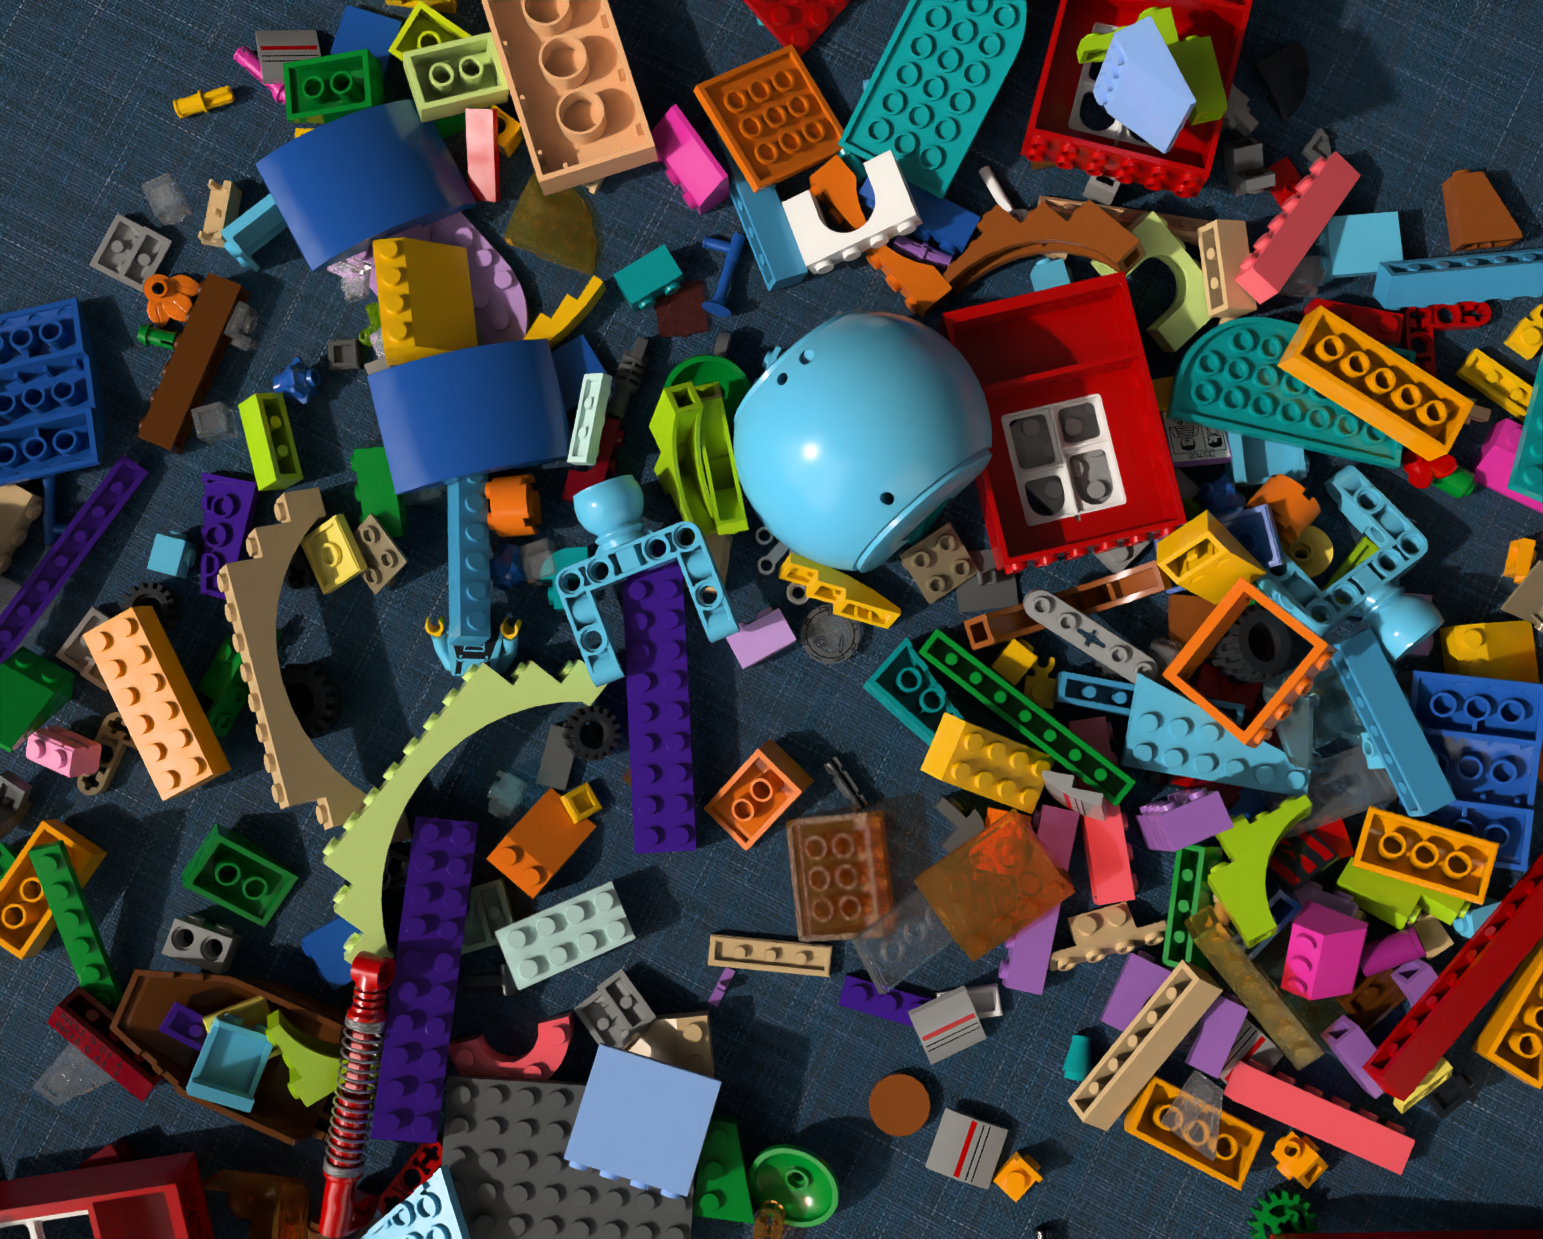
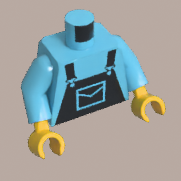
(496, 652)

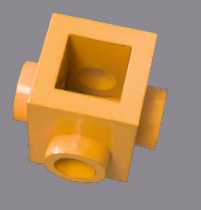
(1299, 1159)

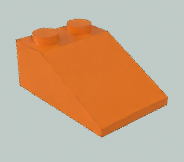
(758, 794)
(540, 844)

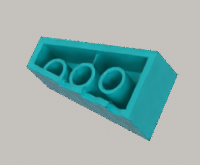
(910, 692)

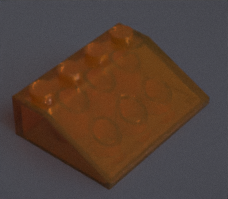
(839, 874)
(994, 885)

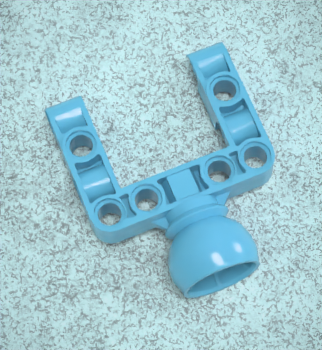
(625, 545)
(1368, 589)

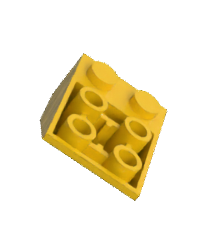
(1206, 558)

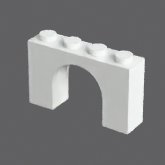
(892, 216)

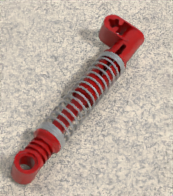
(344, 1205)

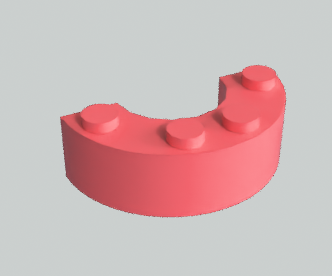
(476, 1057)

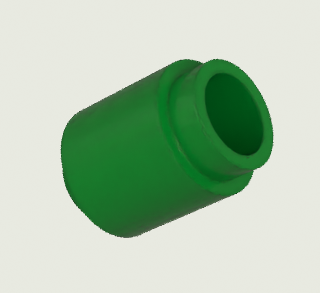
(1457, 483)

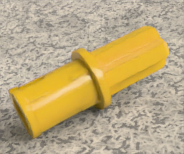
(203, 101)

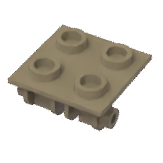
(380, 554)
(938, 563)
(1527, 598)

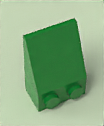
(332, 86)
(29, 695)
(238, 875)

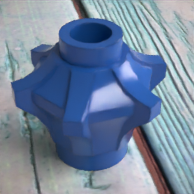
(297, 381)
(1221, 497)
(506, 567)

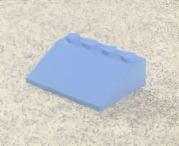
(1144, 85)

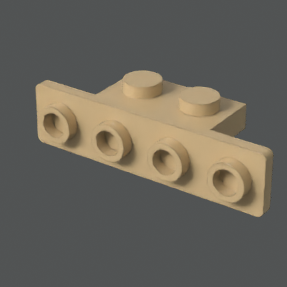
(1105, 933)

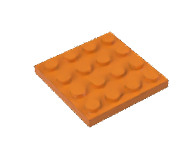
(771, 117)

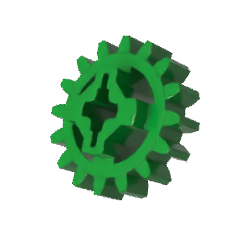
(1283, 1213)

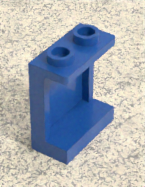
(327, 950)

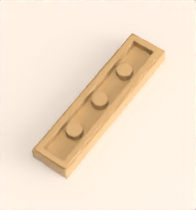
(770, 955)

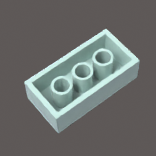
(564, 935)

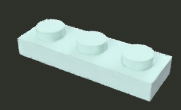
(589, 419)

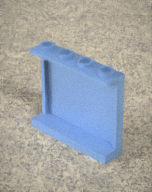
(642, 1121)

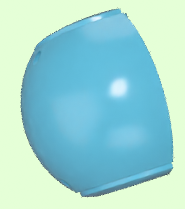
(859, 437)

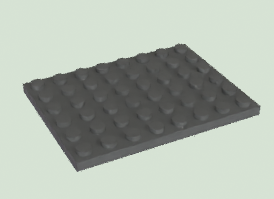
(511, 1173)

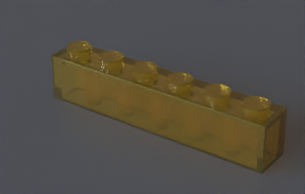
(1253, 987)

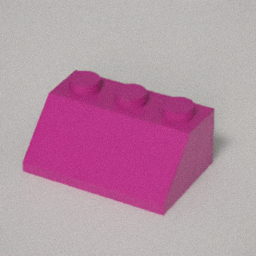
(689, 162)
(1496, 461)
(1323, 953)

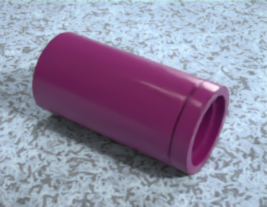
(1391, 951)

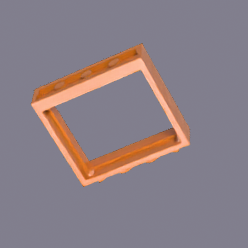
(1210, 634)

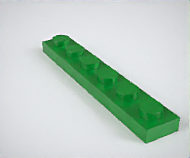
(76, 923)

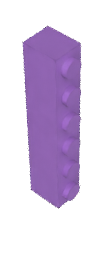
(1032, 945)

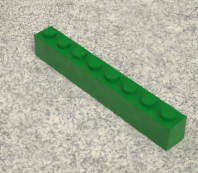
(1028, 717)

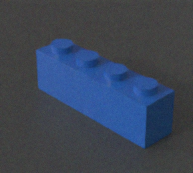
(942, 220)

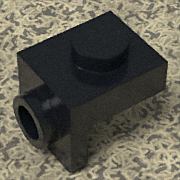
(1451, 1094)

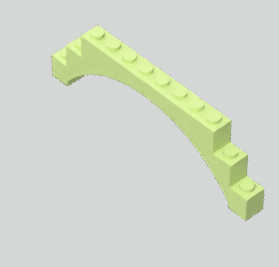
(364, 845)

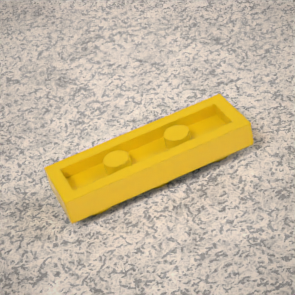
(1496, 383)

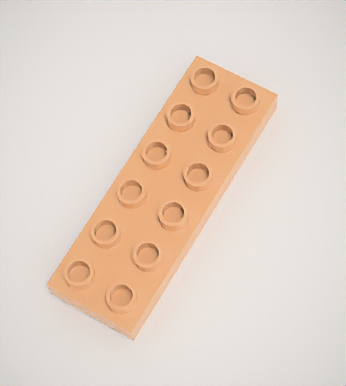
(570, 89)

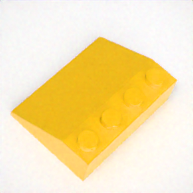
(423, 298)
(1491, 650)

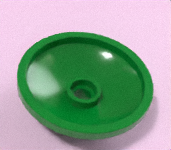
(713, 368)
(797, 1181)

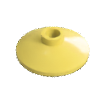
(1316, 548)

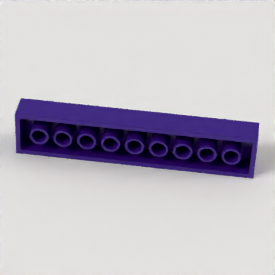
(659, 710)
(424, 981)

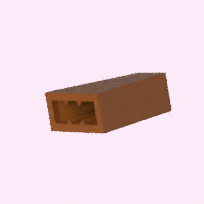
(1476, 214)

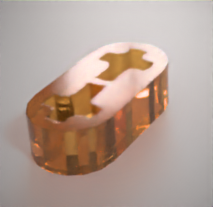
(761, 1228)

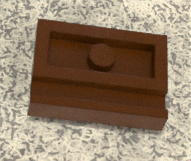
(1372, 999)

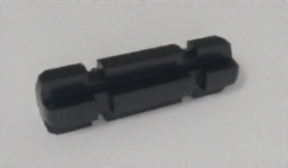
(846, 784)

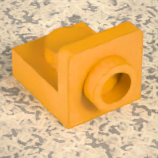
(1520, 559)
(1017, 1175)

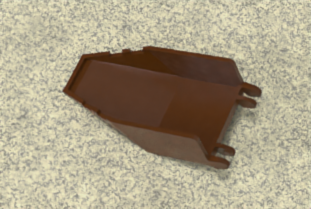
(275, 1109)

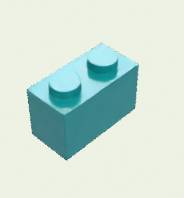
(649, 278)

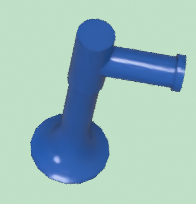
(717, 304)
(51, 527)

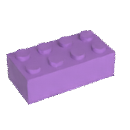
(1182, 819)

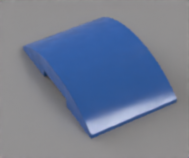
(363, 181)
(48, 393)
(470, 413)
(1490, 752)

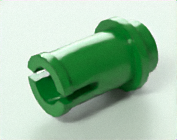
(155, 336)

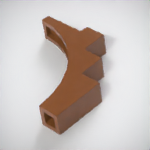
(1004, 239)
(1087, 598)

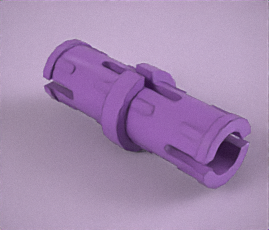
(921, 253)

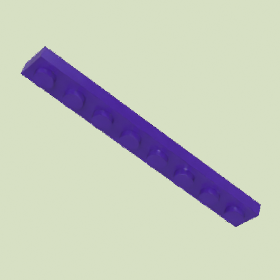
(67, 553)

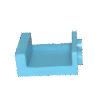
(253, 231)
(1358, 244)
(1259, 459)
(230, 1063)

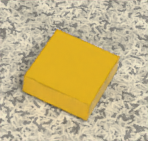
(581, 802)

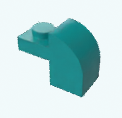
(562, 559)

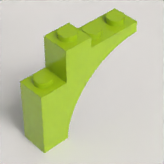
(1192, 55)
(680, 462)
(720, 462)
(1241, 883)
(1397, 900)
(310, 1060)

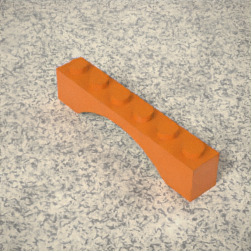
(917, 282)

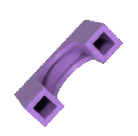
(1217, 1027)
(1350, 1041)

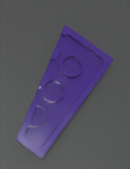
(228, 521)

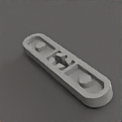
(1065, 621)

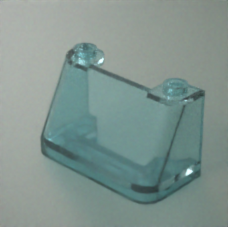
(1316, 718)

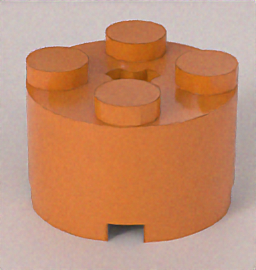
(513, 506)
(1289, 506)

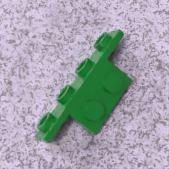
(226, 687)

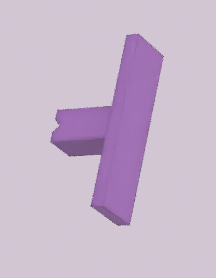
(721, 986)

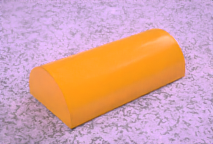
(1425, 855)
(1236, 1138)

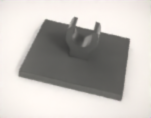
(988, 587)

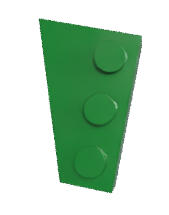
(376, 488)
(722, 1174)

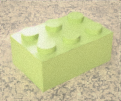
(455, 76)

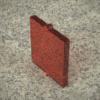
(681, 312)

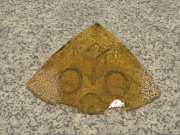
(554, 227)

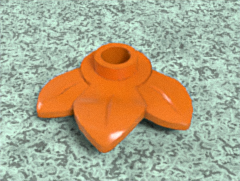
(173, 301)

